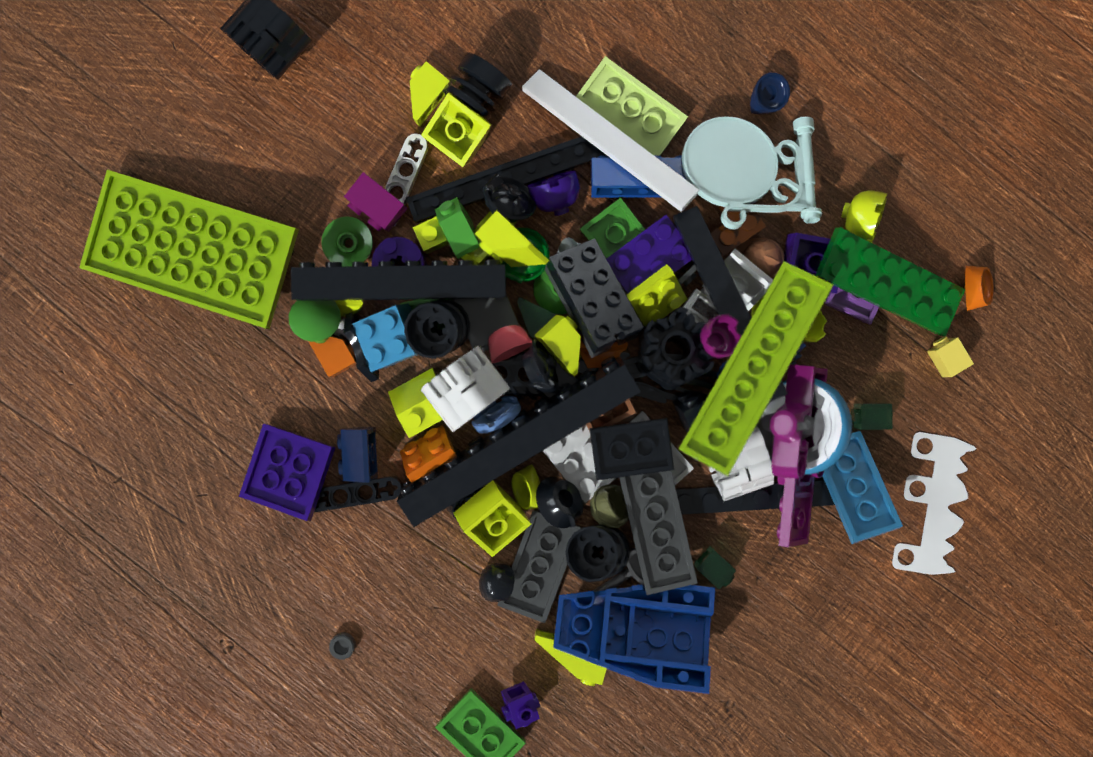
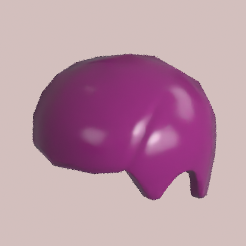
(720, 336)

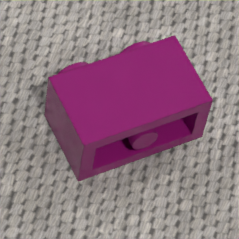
(375, 202)

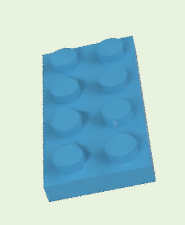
(860, 493)

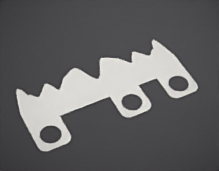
(940, 492)

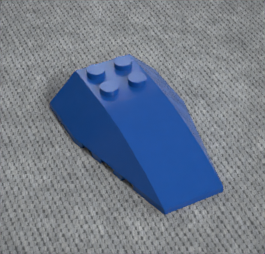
(639, 635)

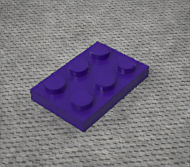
(649, 253)

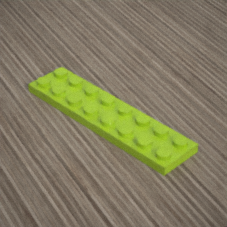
(756, 368)

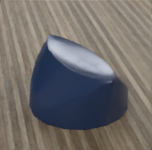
(769, 94)

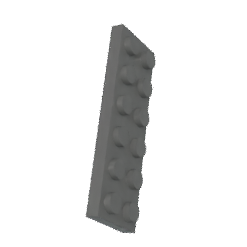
(658, 531)

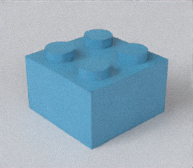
(384, 337)

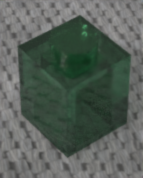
(872, 416)
(715, 568)

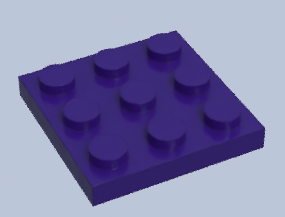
(287, 472)

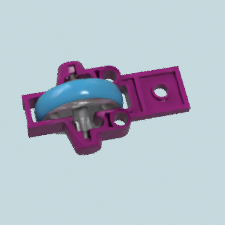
(803, 438)

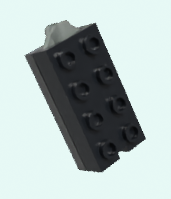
(592, 296)

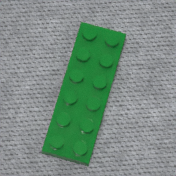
(890, 282)

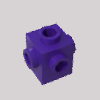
(520, 705)

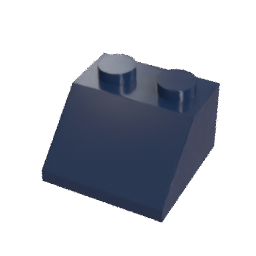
(358, 454)

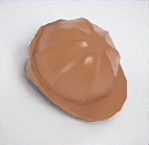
(764, 254)

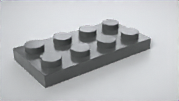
(538, 568)

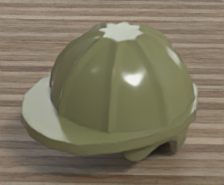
(609, 506)

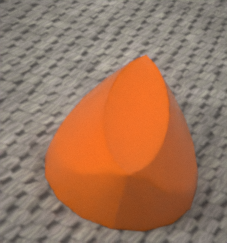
(978, 287)

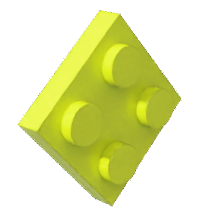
(657, 296)

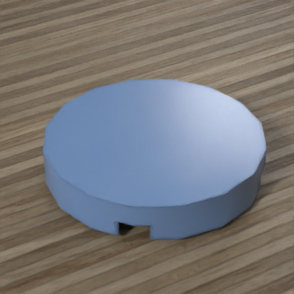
(496, 415)

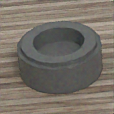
(342, 646)

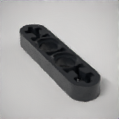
(354, 497)

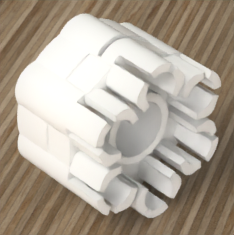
(465, 388)
(750, 471)

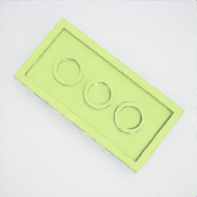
(632, 107)

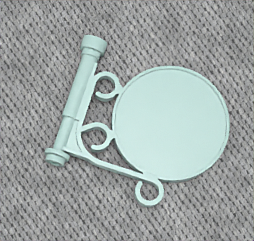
(738, 165)

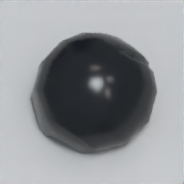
(496, 582)

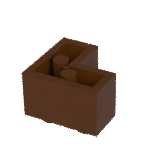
(729, 239)

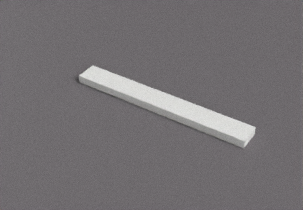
(610, 140)

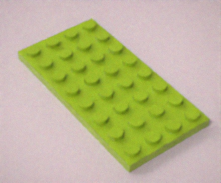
(189, 249)

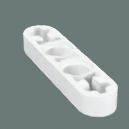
(396, 178)

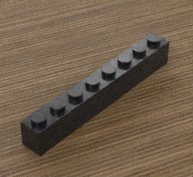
(398, 282)

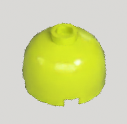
(864, 213)

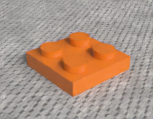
(427, 453)

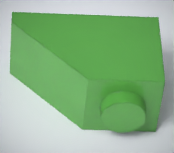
(457, 227)

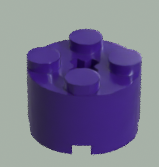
(396, 248)

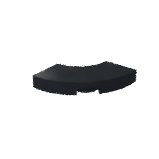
(361, 362)

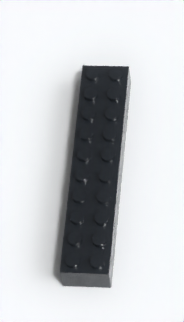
(518, 440)

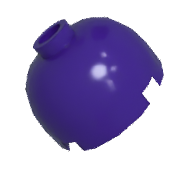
(555, 192)

